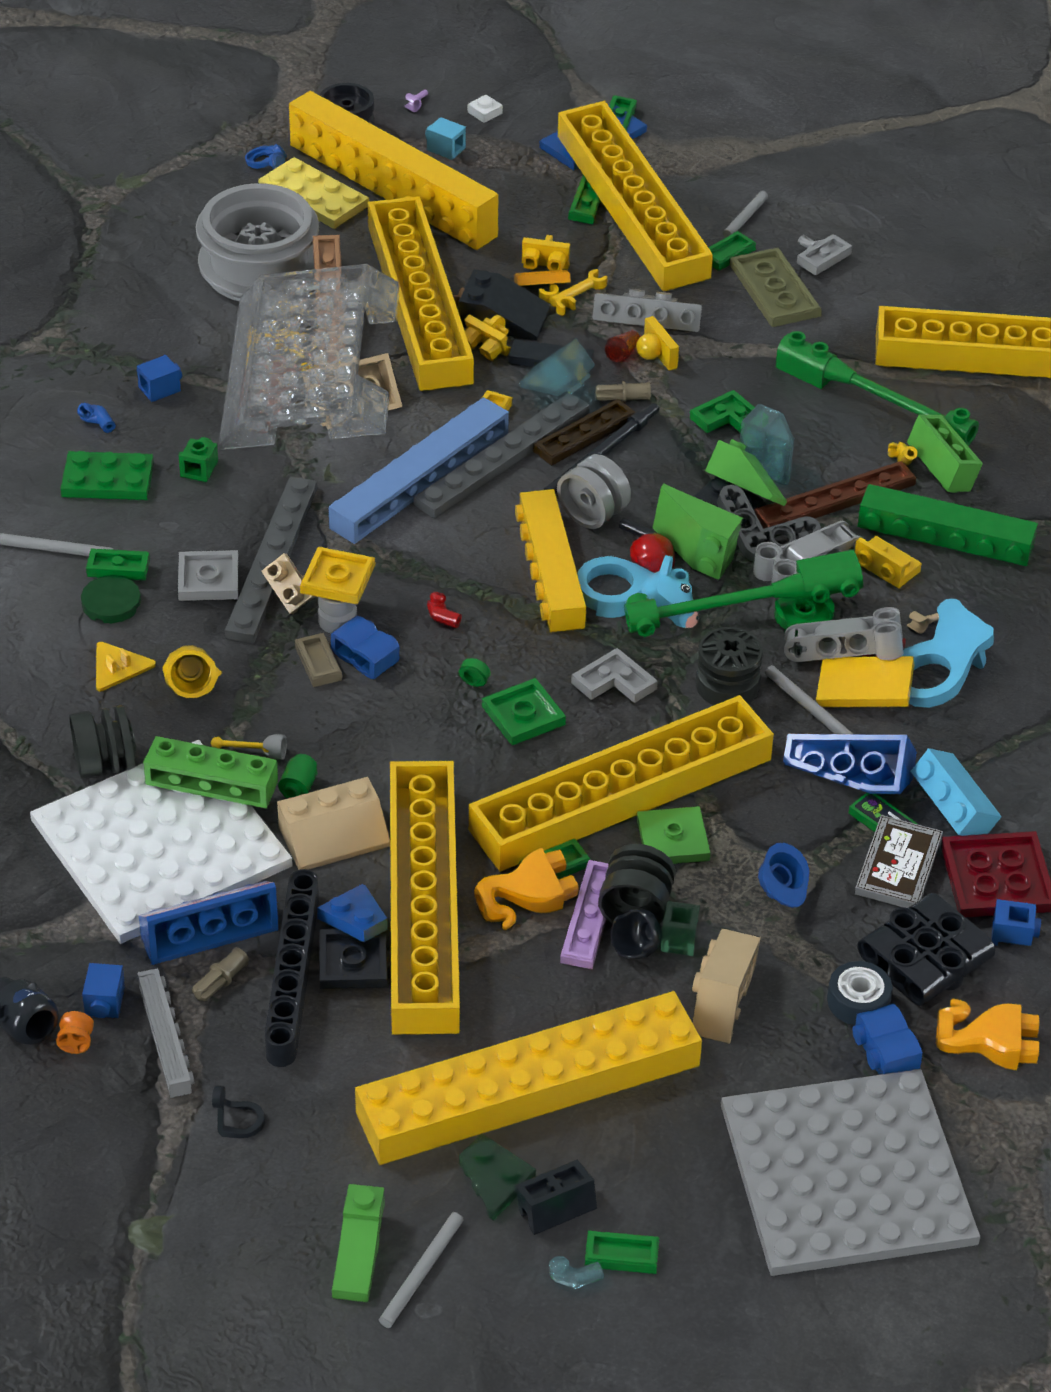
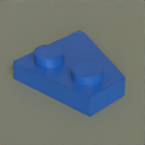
(354, 914)

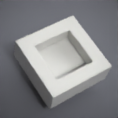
(485, 108)

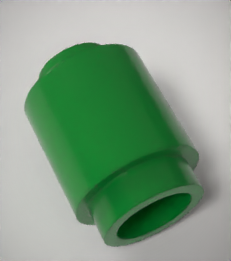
(298, 776)

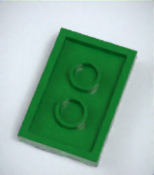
(107, 475)

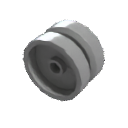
(594, 491)

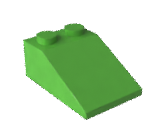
(698, 530)

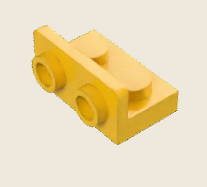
(886, 561)

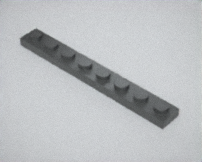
(499, 456)
(279, 539)

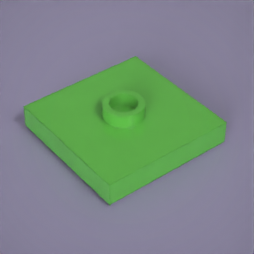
(676, 833)

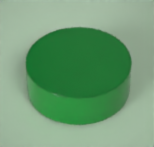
(474, 672)

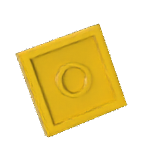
(337, 575)

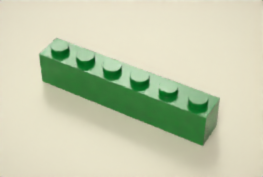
(947, 524)

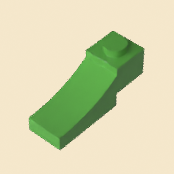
(358, 1242)

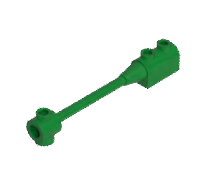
(819, 366)
(814, 579)

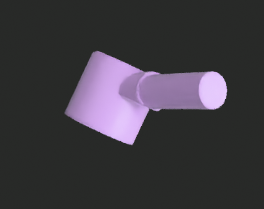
(415, 100)

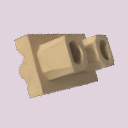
(286, 582)

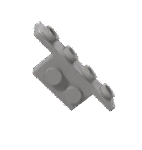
(636, 306)

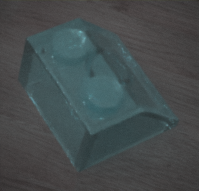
(560, 371)

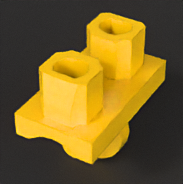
(545, 253)
(491, 333)

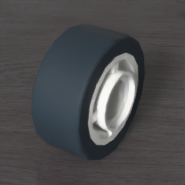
(858, 989)

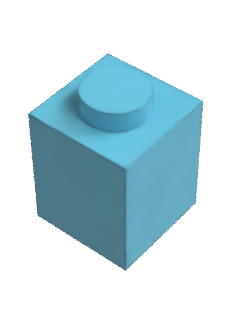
(446, 138)

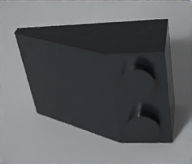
(494, 294)

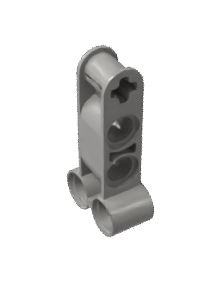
(778, 562)
(880, 632)

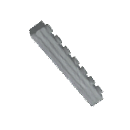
(165, 1033)

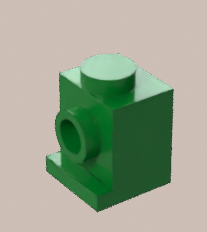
(200, 452)

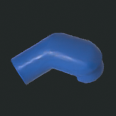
(97, 415)

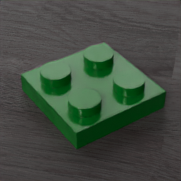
(523, 711)

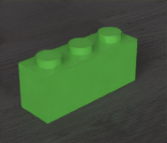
(945, 453)

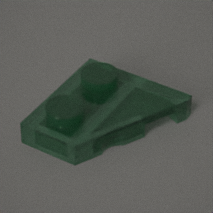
(494, 1173)

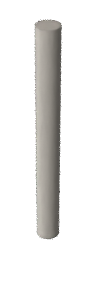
(47, 544)
(806, 701)
(420, 1270)

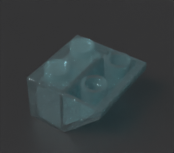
(770, 440)

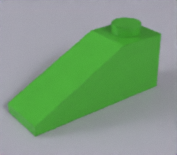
(744, 470)

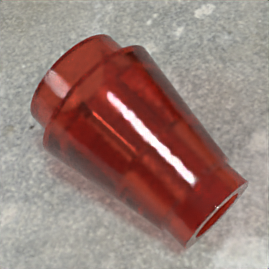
(621, 346)

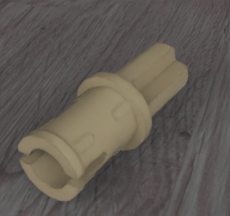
(623, 391)
(220, 974)

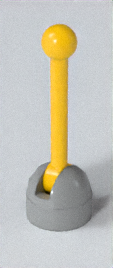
(273, 746)

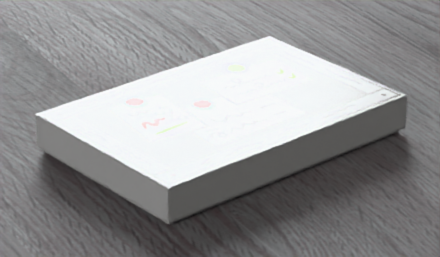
(898, 862)

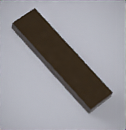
(583, 432)

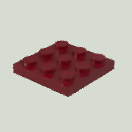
(996, 868)

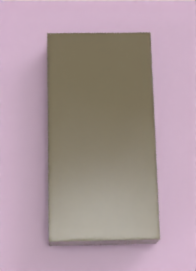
(318, 660)

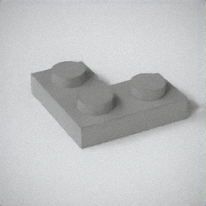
(616, 671)

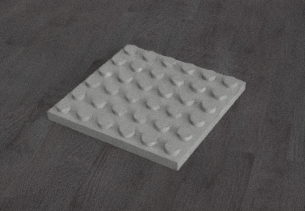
(848, 1172)

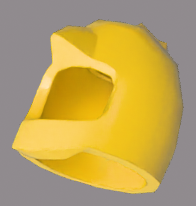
(190, 672)

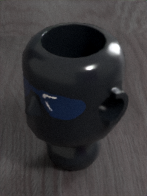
(26, 1011)

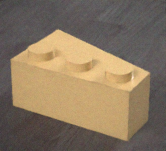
(723, 982)

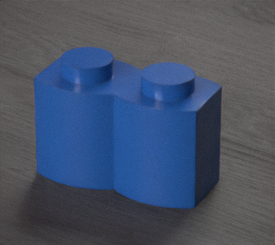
(365, 647)
(887, 1040)

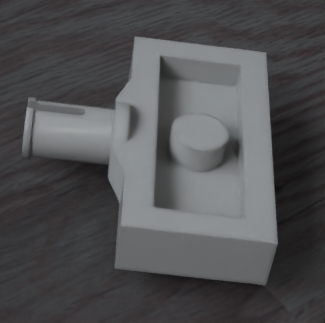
(822, 253)

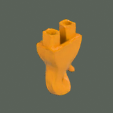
(529, 886)
(992, 1034)

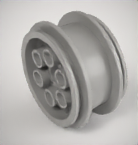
(254, 234)

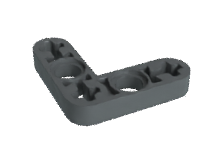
(755, 533)

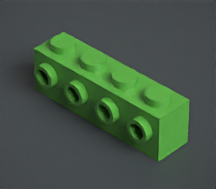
(211, 772)

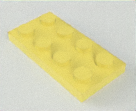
(327, 196)

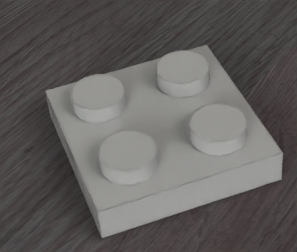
(208, 575)

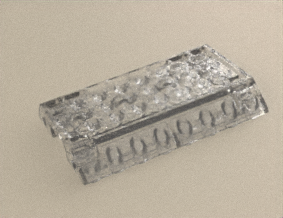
(273, 344)

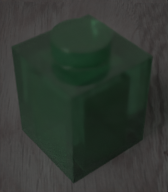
(680, 928)

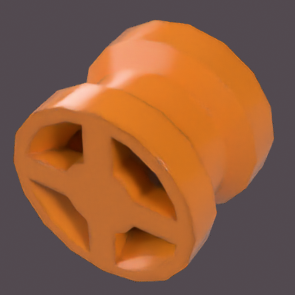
(75, 1032)

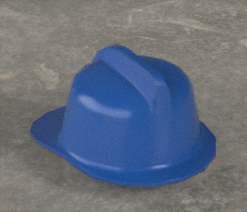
(784, 875)

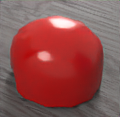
(650, 551)

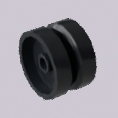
(353, 98)

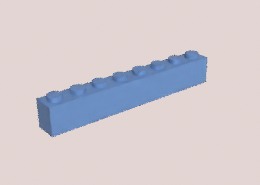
(415, 470)

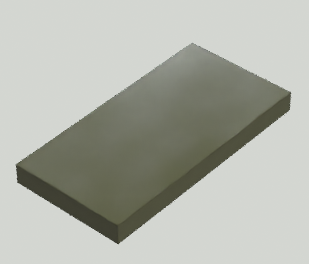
(775, 287)

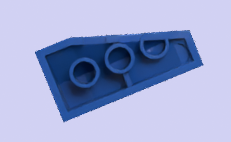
(856, 760)

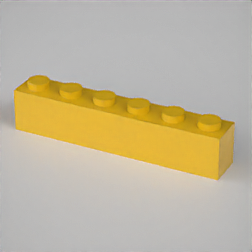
(551, 561)

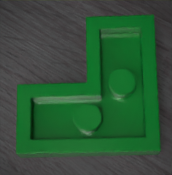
(720, 411)

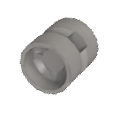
(334, 613)

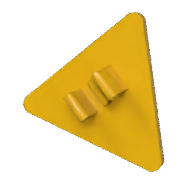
(118, 665)

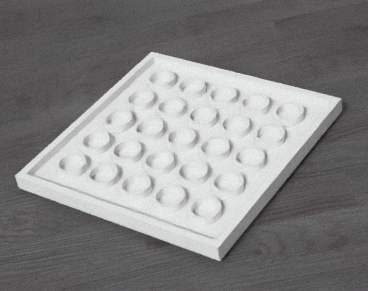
(155, 846)

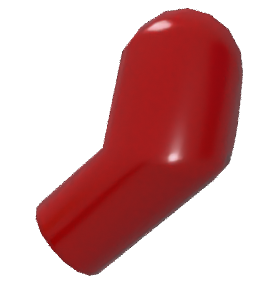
(439, 612)

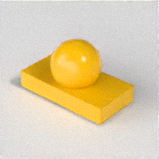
(658, 343)

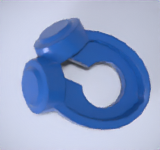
(275, 158)

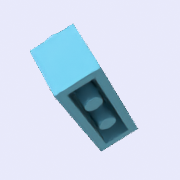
(955, 793)

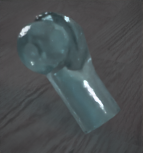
(574, 1277)

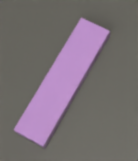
(587, 920)

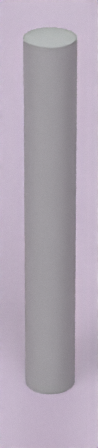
(746, 213)

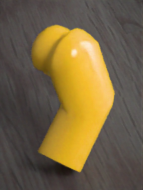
(902, 452)

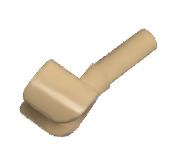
(920, 622)

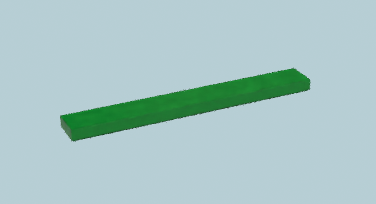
(586, 201)

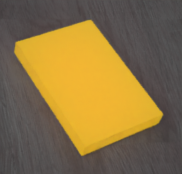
(865, 682)

